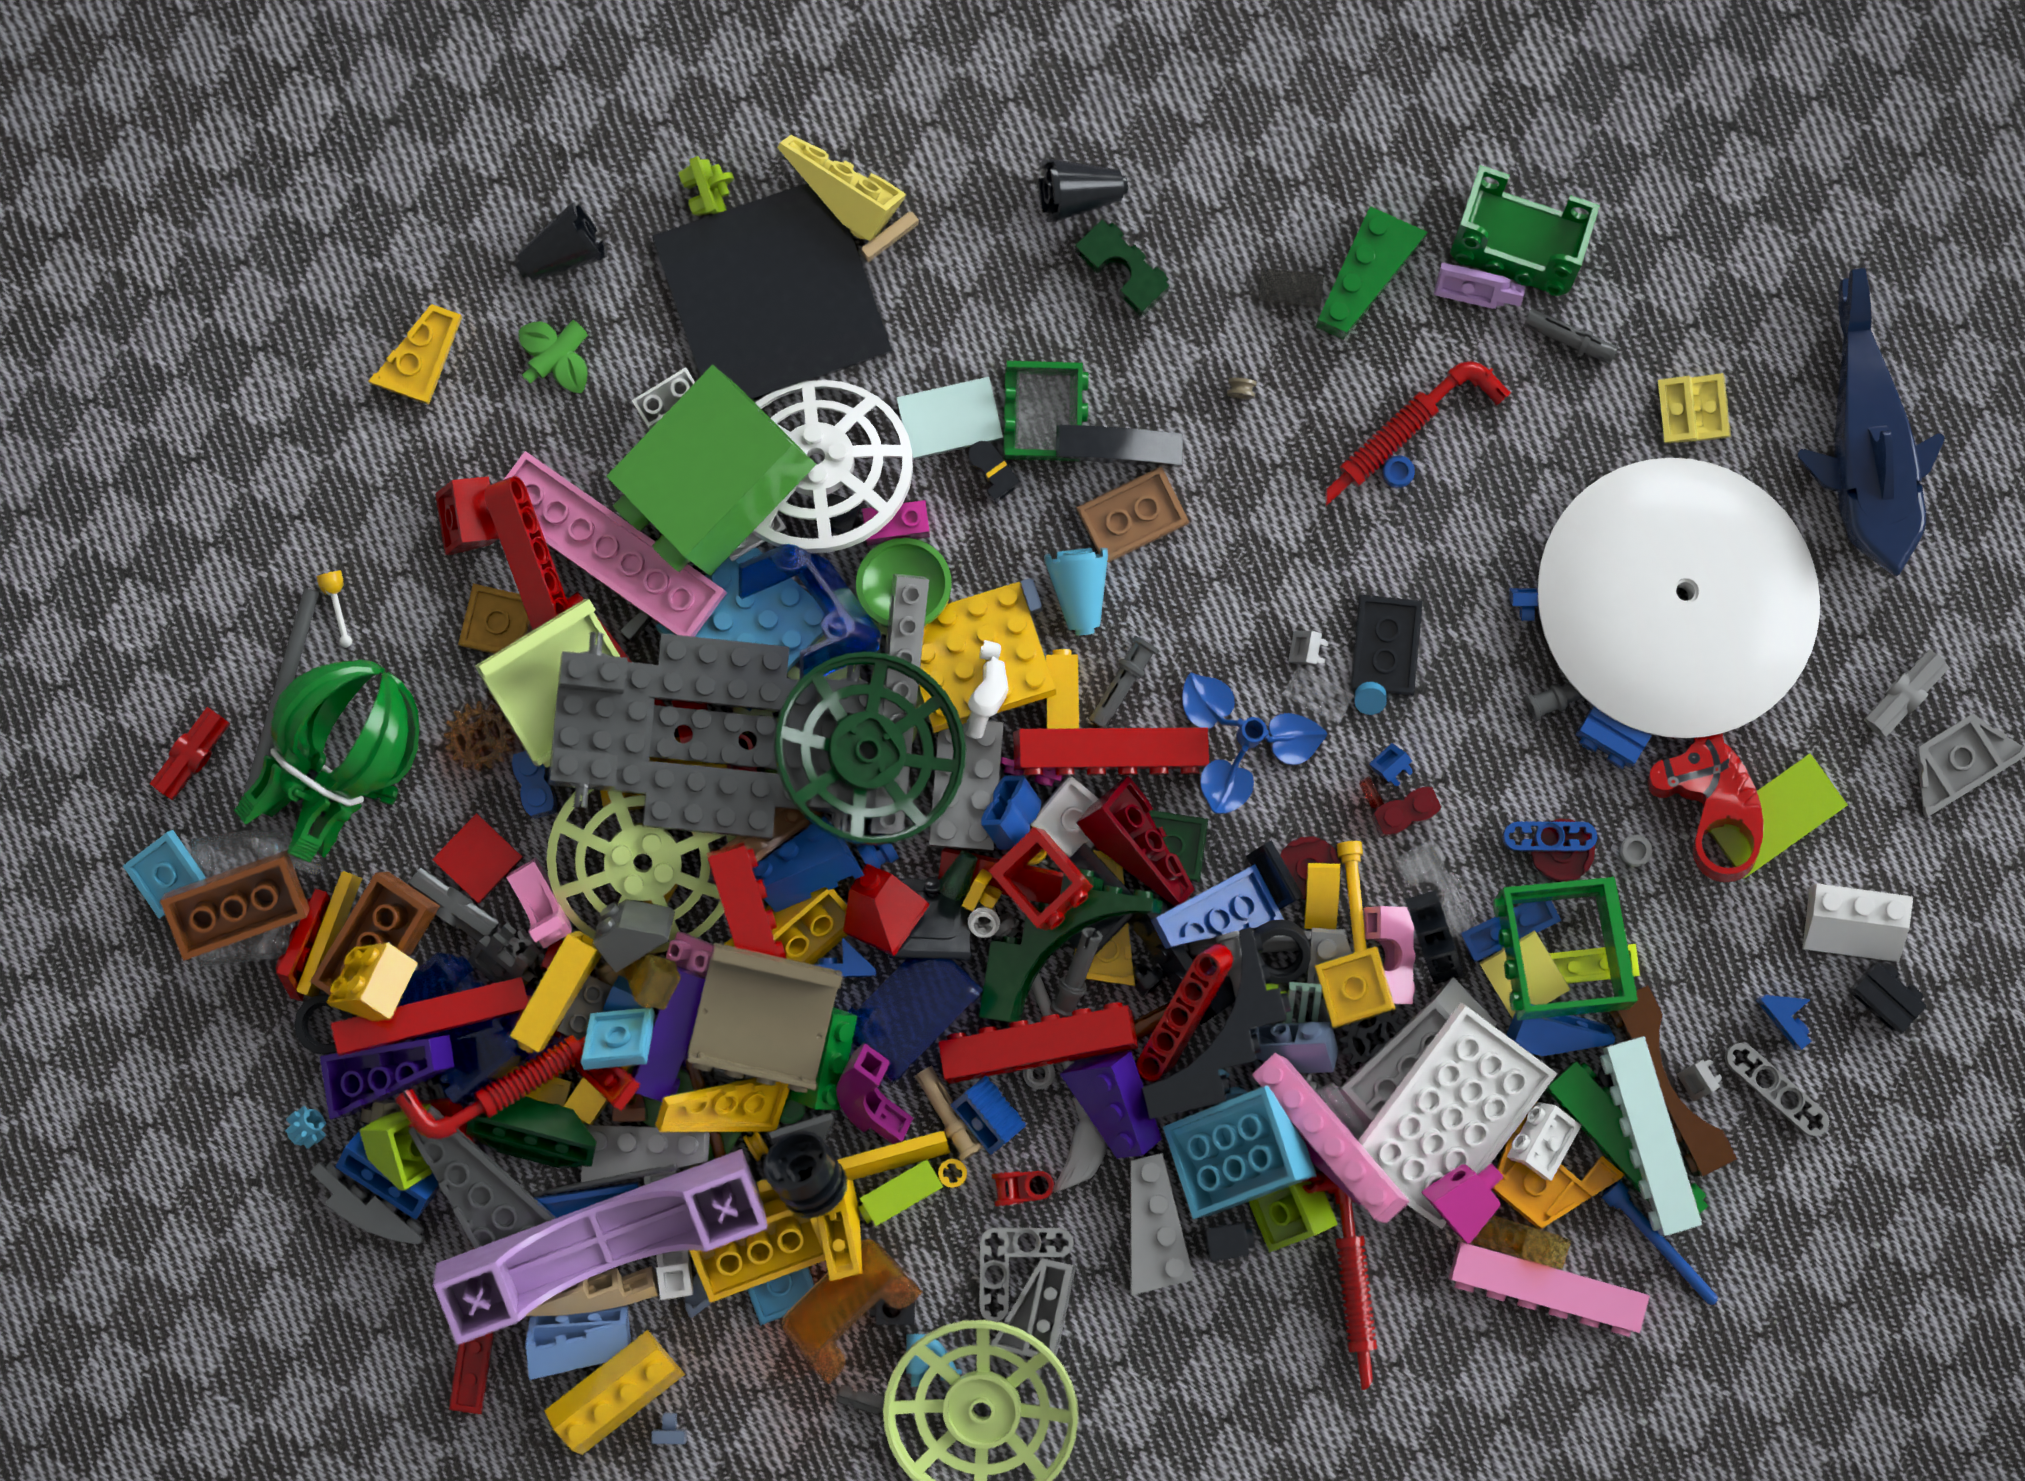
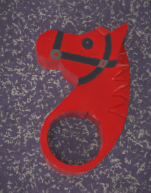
(1720, 781)

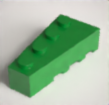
(1372, 262)

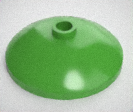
(903, 557)

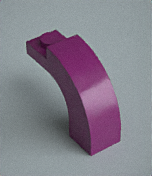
(864, 1102)

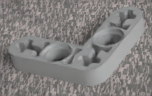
(1011, 1249)

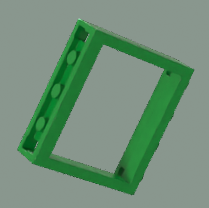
(1613, 936)

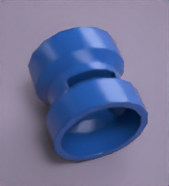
(877, 854)

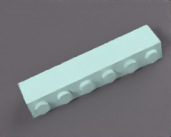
(1651, 1136)

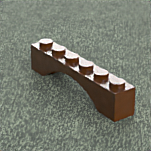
(1703, 1143)

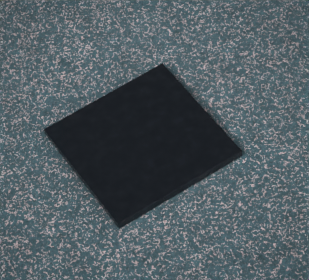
(772, 292)

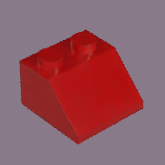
(465, 515)

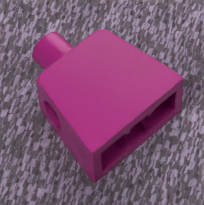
(1465, 1199)

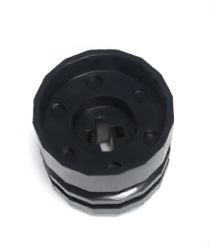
(805, 1174)

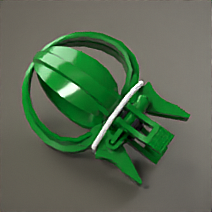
(299, 733)

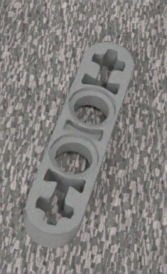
(1774, 1092)

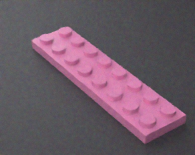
(616, 551)

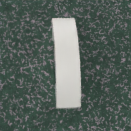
(674, 1267)

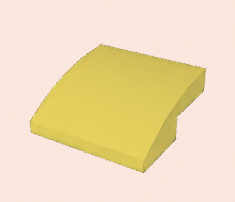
(1694, 408)
(1541, 973)

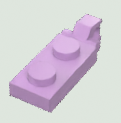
(1477, 287)

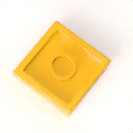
(1355, 987)

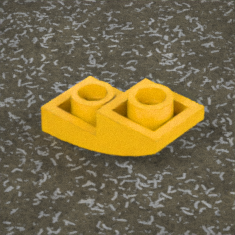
(1322, 896)

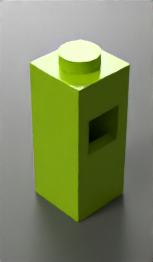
(900, 1193)

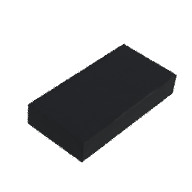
(1275, 874)

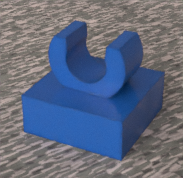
(1526, 600)
(1391, 763)

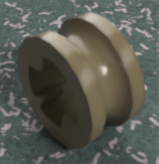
(1241, 388)

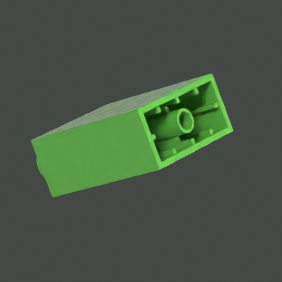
(708, 473)

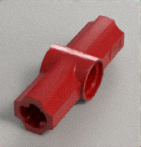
(190, 753)

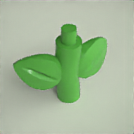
(555, 354)

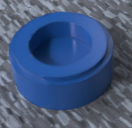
(1398, 471)

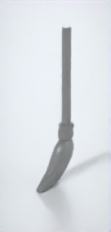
(1087, 1144)

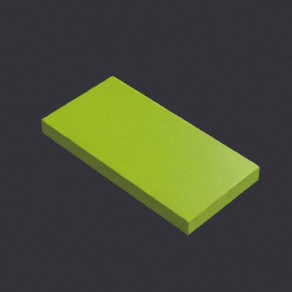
(1790, 808)

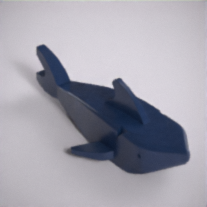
(1875, 451)

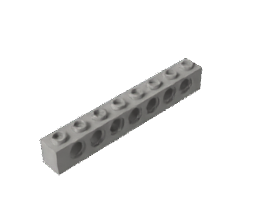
(903, 641)

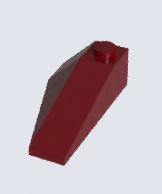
(1127, 834)

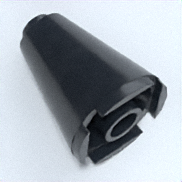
(1077, 188)
(562, 246)

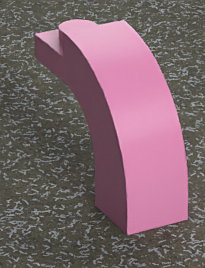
(537, 898)

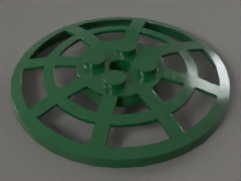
(884, 737)

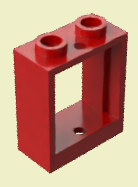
(1022, 854)

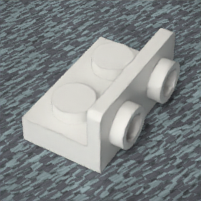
(1544, 1139)

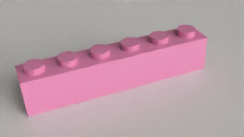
(1331, 1139)
(1548, 1287)

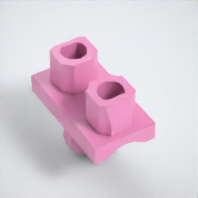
(690, 953)

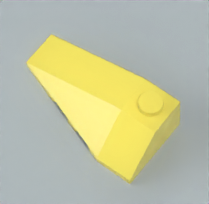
(854, 199)

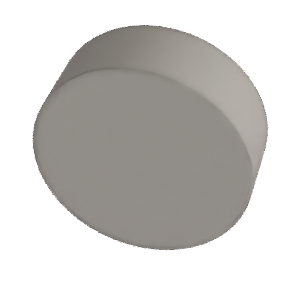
(1635, 850)

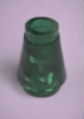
(958, 877)

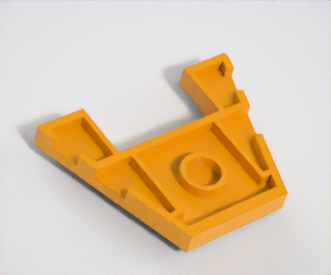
(1547, 1200)

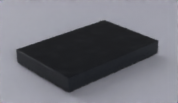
(1387, 643)

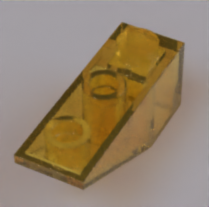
(652, 980)
(1524, 1242)

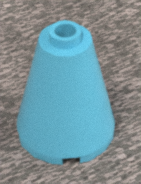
(1079, 586)

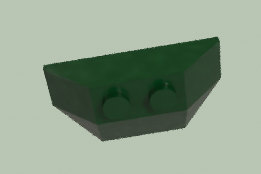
(536, 1133)

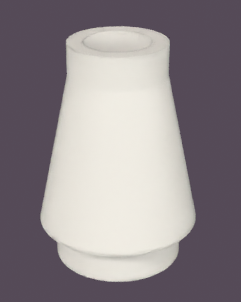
(983, 921)

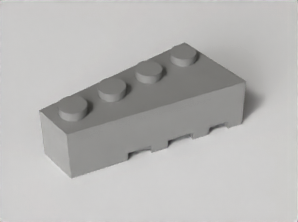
(1156, 1235)

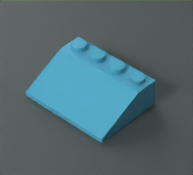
(1237, 1152)

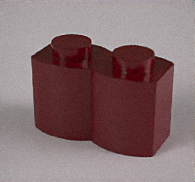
(1399, 814)

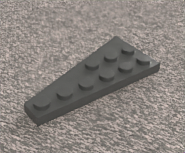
(480, 1191)

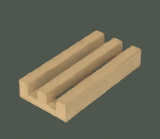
(889, 236)

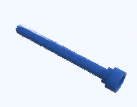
(1618, 1197)

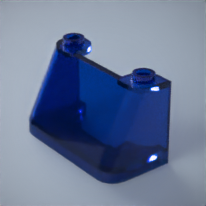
(913, 1010)

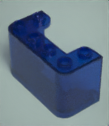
(479, 1050)

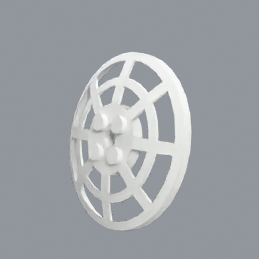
(838, 466)

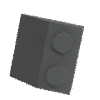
(631, 931)

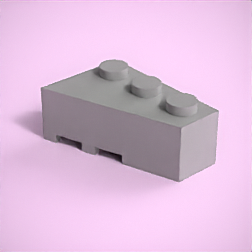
(1040, 1309)

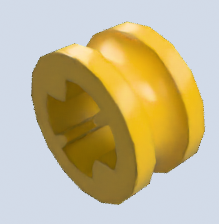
(756, 1145)
(959, 1165)

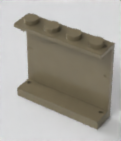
(763, 1017)

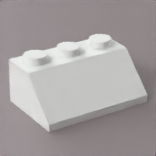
(1857, 922)

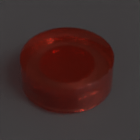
(1371, 792)

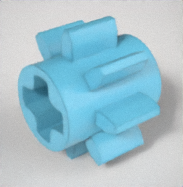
(305, 1127)

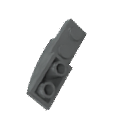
(374, 1217)

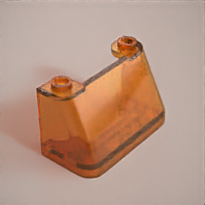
(836, 1305)

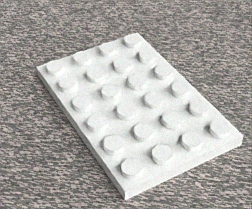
(1454, 1107)

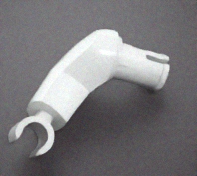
(990, 693)

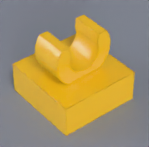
(982, 892)

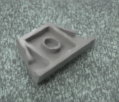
(1962, 761)

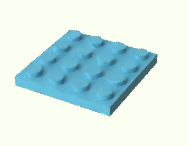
(773, 616)

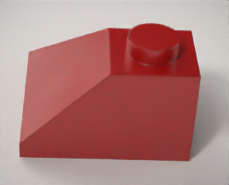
(882, 910)

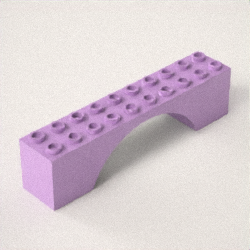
(519, 1272)

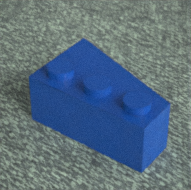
(804, 866)

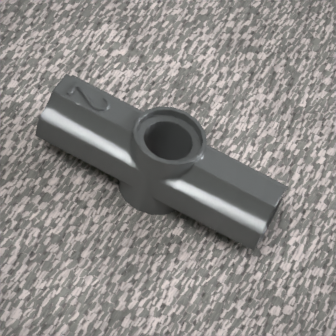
(454, 906)

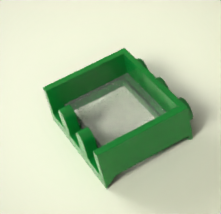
(1038, 400)

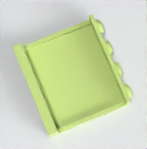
(527, 674)

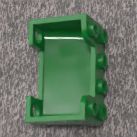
(1522, 237)

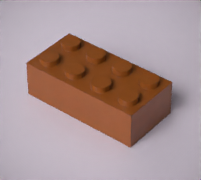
(235, 905)
(384, 914)

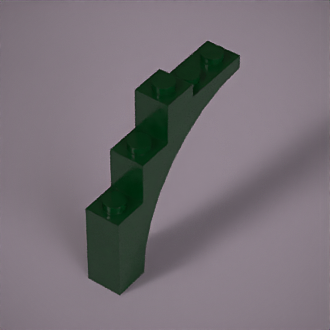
(1015, 964)

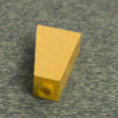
(556, 992)

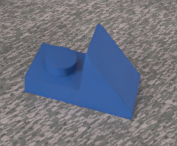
(853, 963)
(1780, 1012)

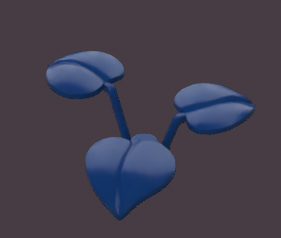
(1226, 785)

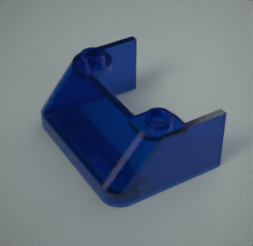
(846, 622)

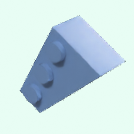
(575, 1340)

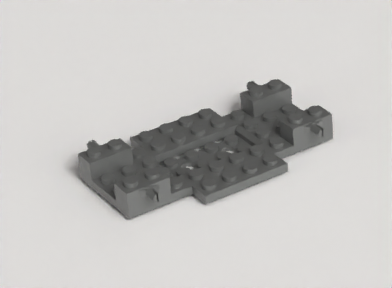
(612, 727)

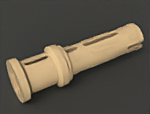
(955, 1128)

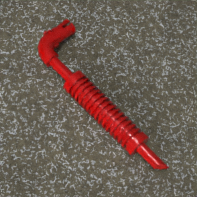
(1410, 419)
(499, 1094)
(1353, 1277)

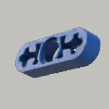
(1525, 828)

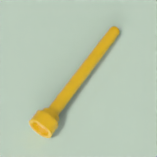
(1350, 855)

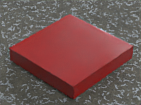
(477, 858)

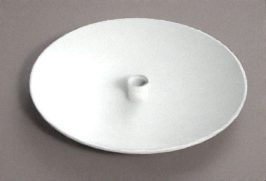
(1641, 648)

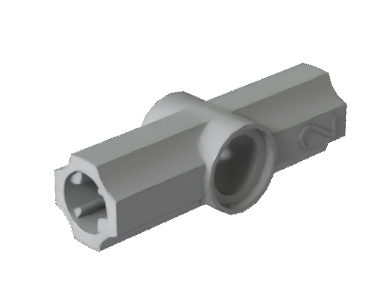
(1906, 693)

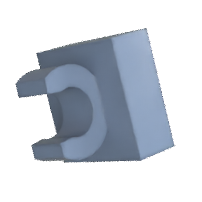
(669, 1433)

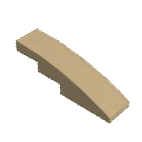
(601, 1293)

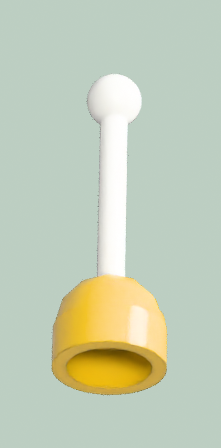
(331, 584)

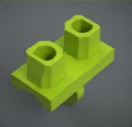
(711, 184)

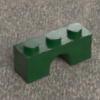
(1105, 246)

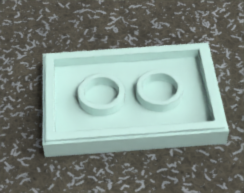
(950, 417)

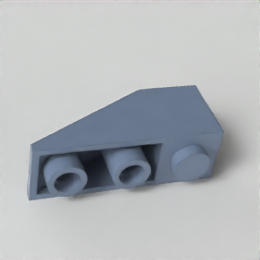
(1307, 1046)

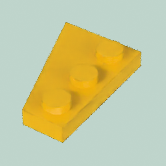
(421, 356)

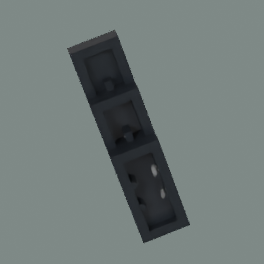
(1119, 445)
(1434, 936)

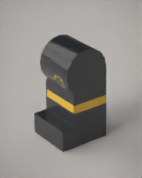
(987, 460)

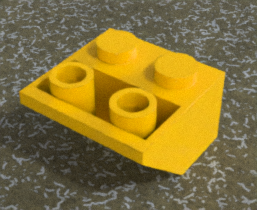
(372, 981)

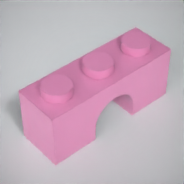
(1395, 933)

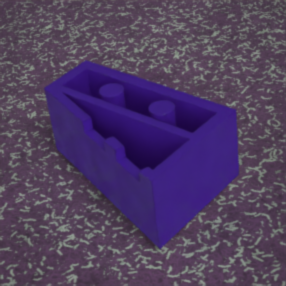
(1114, 1102)

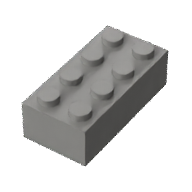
(961, 822)

